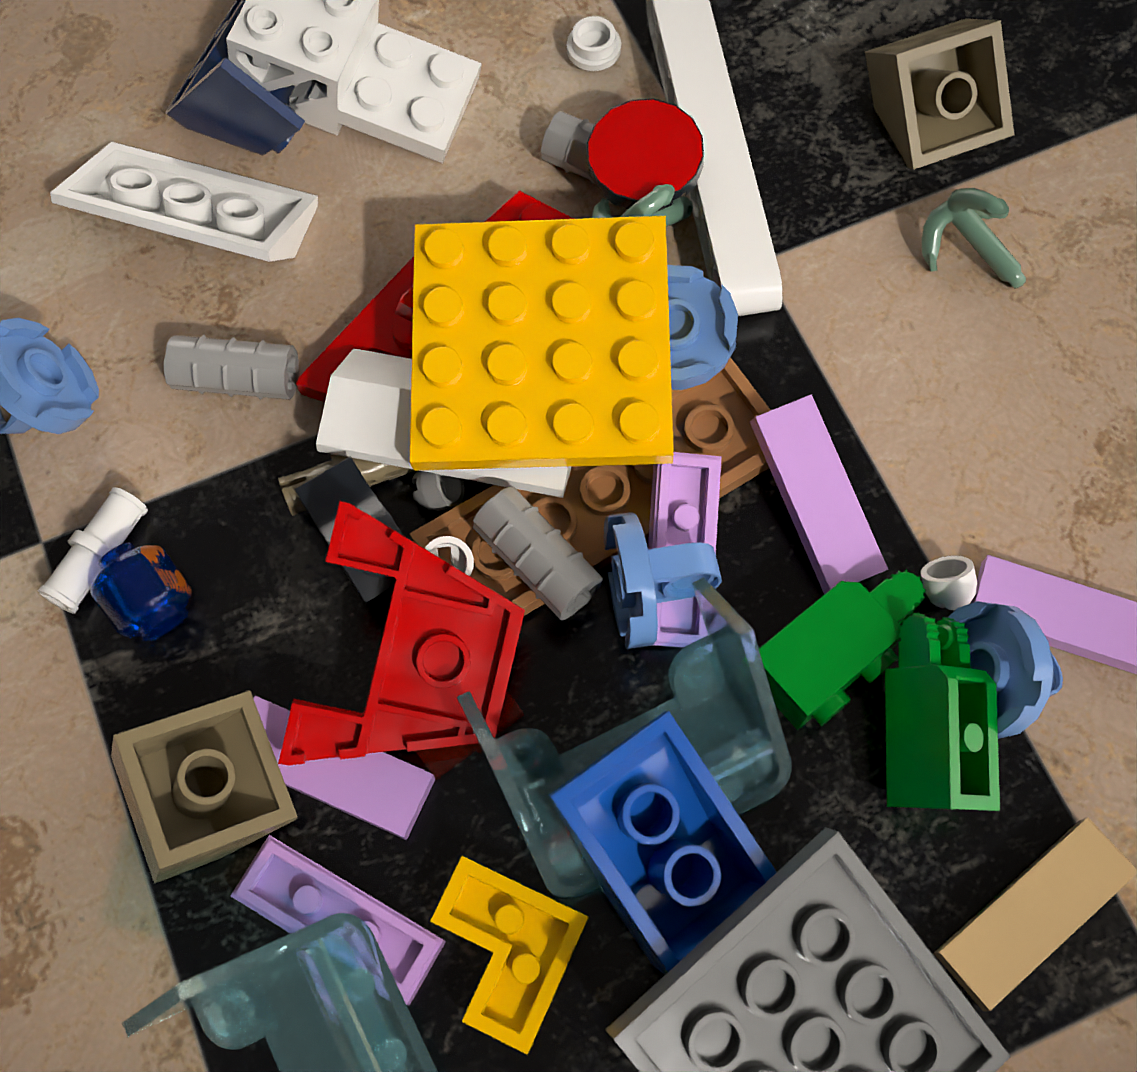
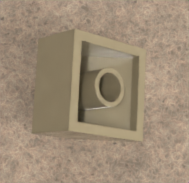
(943, 90)
(201, 784)

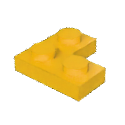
(529, 945)

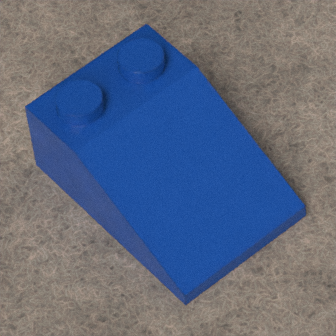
(662, 840)

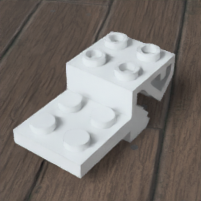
(355, 71)

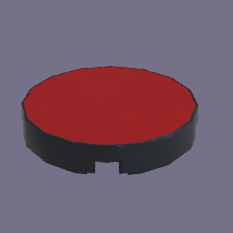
(644, 147)

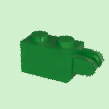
(835, 644)
(940, 722)

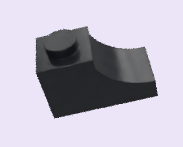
(321, 501)

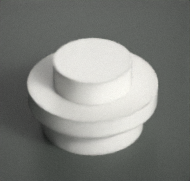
(593, 44)

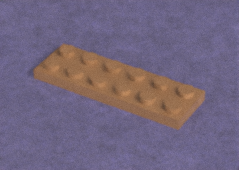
(705, 422)

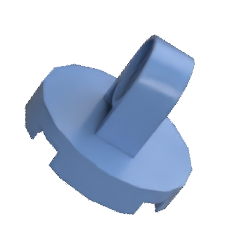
(700, 326)
(42, 382)
(650, 576)
(1016, 657)

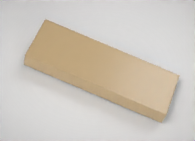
(1035, 914)

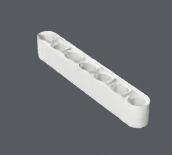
(726, 196)

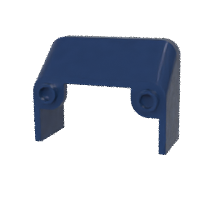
(231, 105)

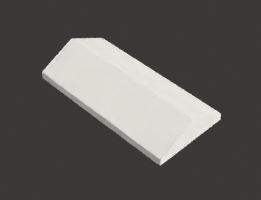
(190, 202)
(371, 421)

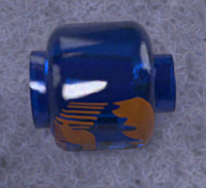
(141, 591)

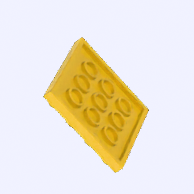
(541, 344)

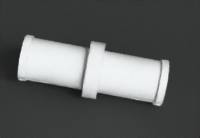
(80, 565)

